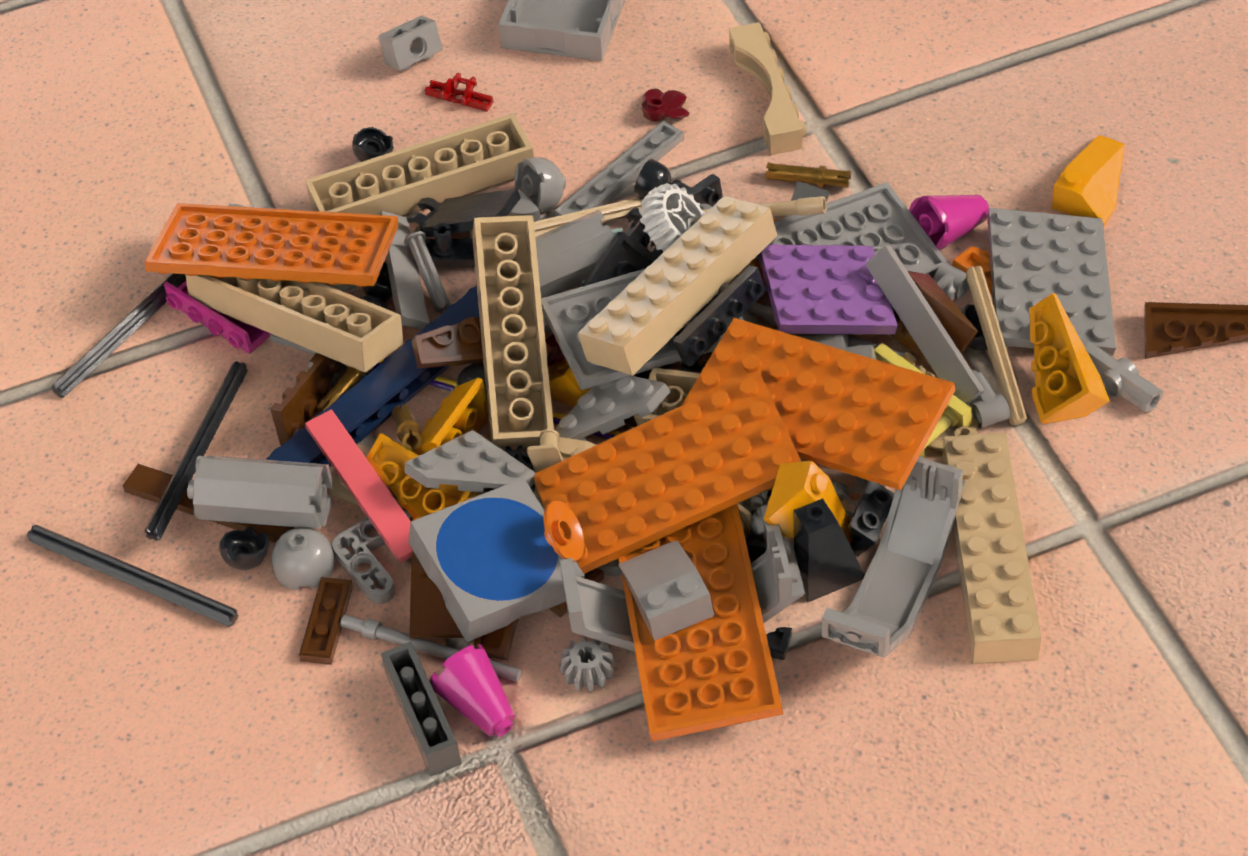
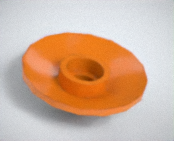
(563, 530)

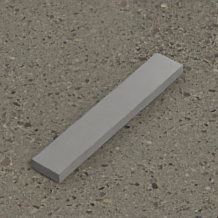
(623, 170)
(405, 278)
(923, 324)

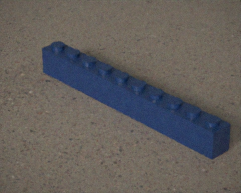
(378, 393)

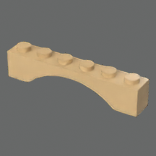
(752, 53)

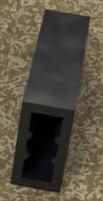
(823, 552)

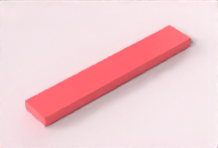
(362, 482)

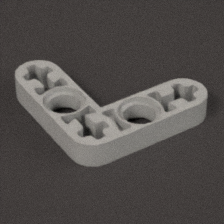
(362, 548)

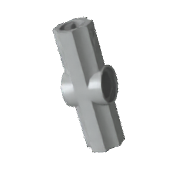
(1123, 379)

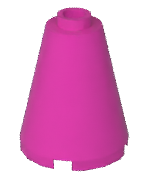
(949, 216)
(475, 690)

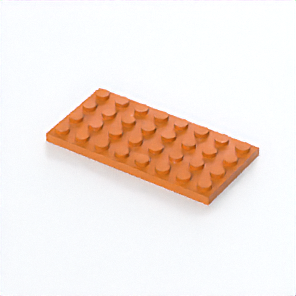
(273, 244)
(834, 402)
(671, 470)
(720, 666)

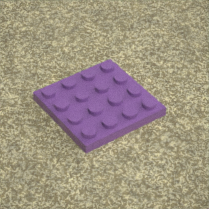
(825, 290)

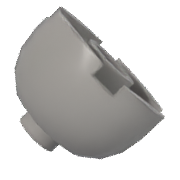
(540, 182)
(302, 558)

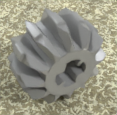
(587, 664)

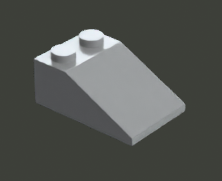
(667, 589)

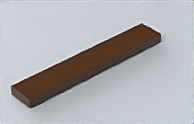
(152, 483)

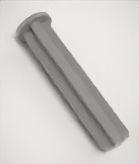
(416, 242)

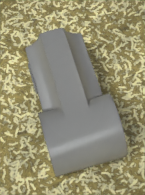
(951, 281)
(989, 407)

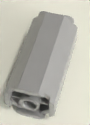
(571, 252)
(261, 491)

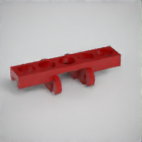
(450, 87)

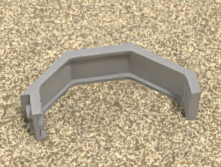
(903, 563)
(602, 610)

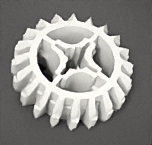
(668, 214)

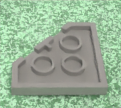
(611, 403)
(469, 463)

